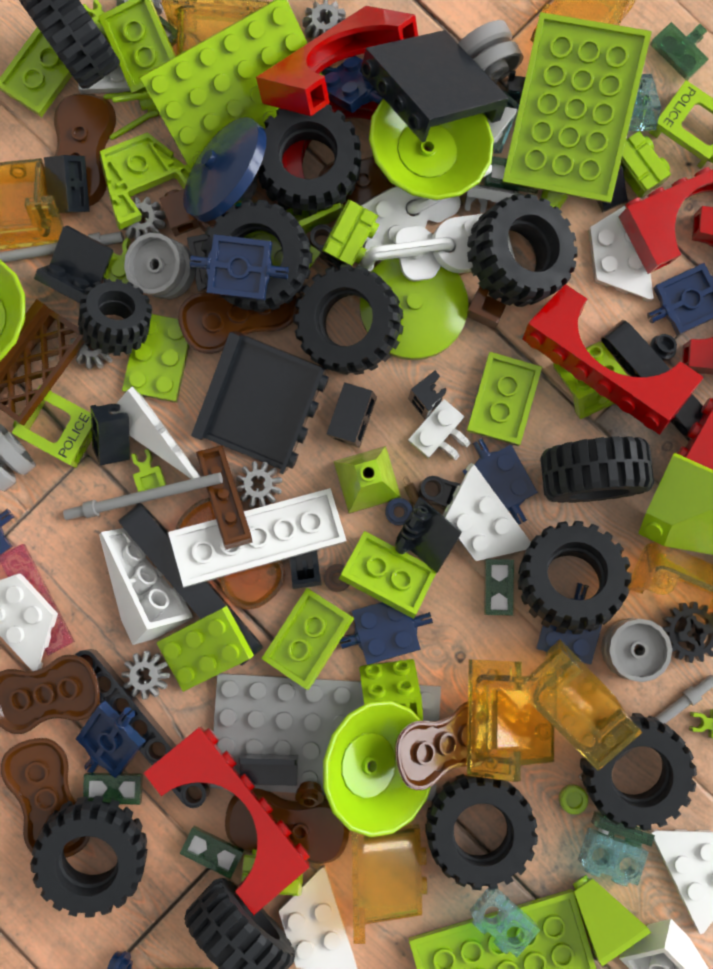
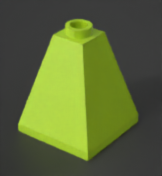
(367, 492)
(606, 921)

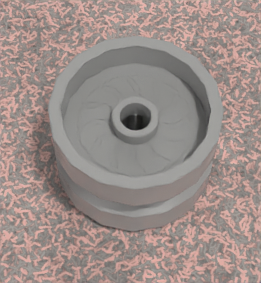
(493, 49)
(159, 266)
(12, 458)
(651, 656)

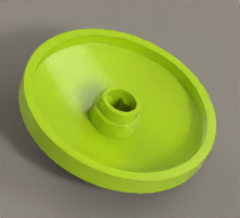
(431, 310)

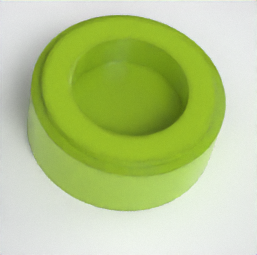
(573, 799)

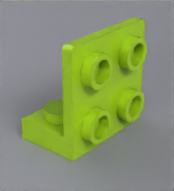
(586, 398)
(392, 682)

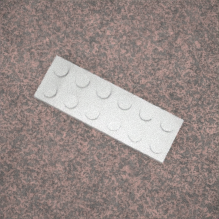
(276, 532)

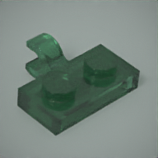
(681, 50)

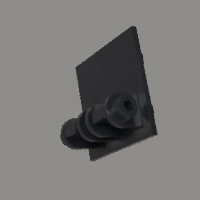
(427, 535)

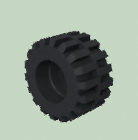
(118, 300)

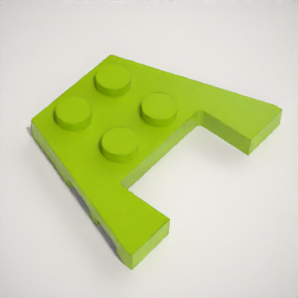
(136, 168)

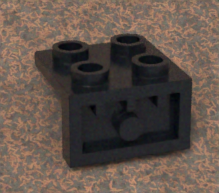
(75, 264)

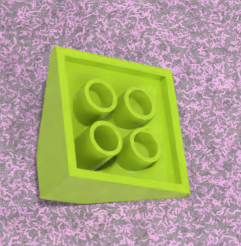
(682, 508)

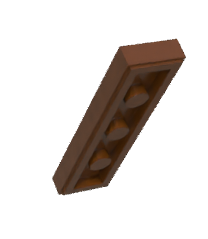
(224, 499)

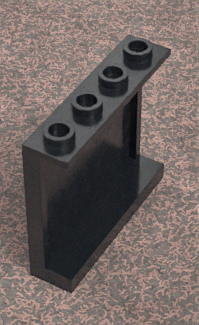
(431, 82)
(260, 401)

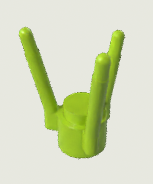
(145, 104)

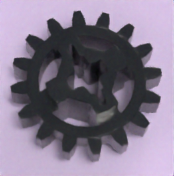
(686, 621)

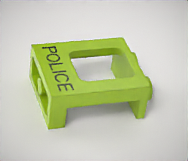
(673, 115)
(74, 438)

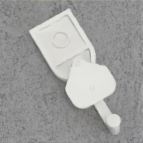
(393, 210)
(424, 253)

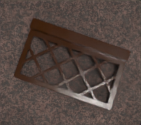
(34, 331)

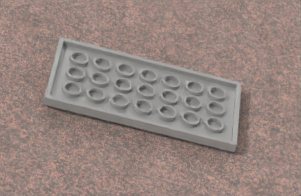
(285, 719)

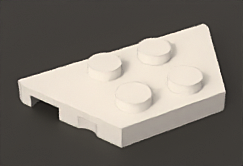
(616, 259)
(483, 519)
(25, 620)
(690, 865)
(316, 926)

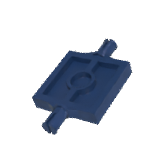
(348, 86)
(239, 267)
(685, 299)
(506, 477)
(384, 632)
(581, 645)
(110, 739)

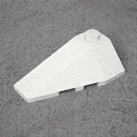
(151, 433)
(143, 596)
(663, 949)

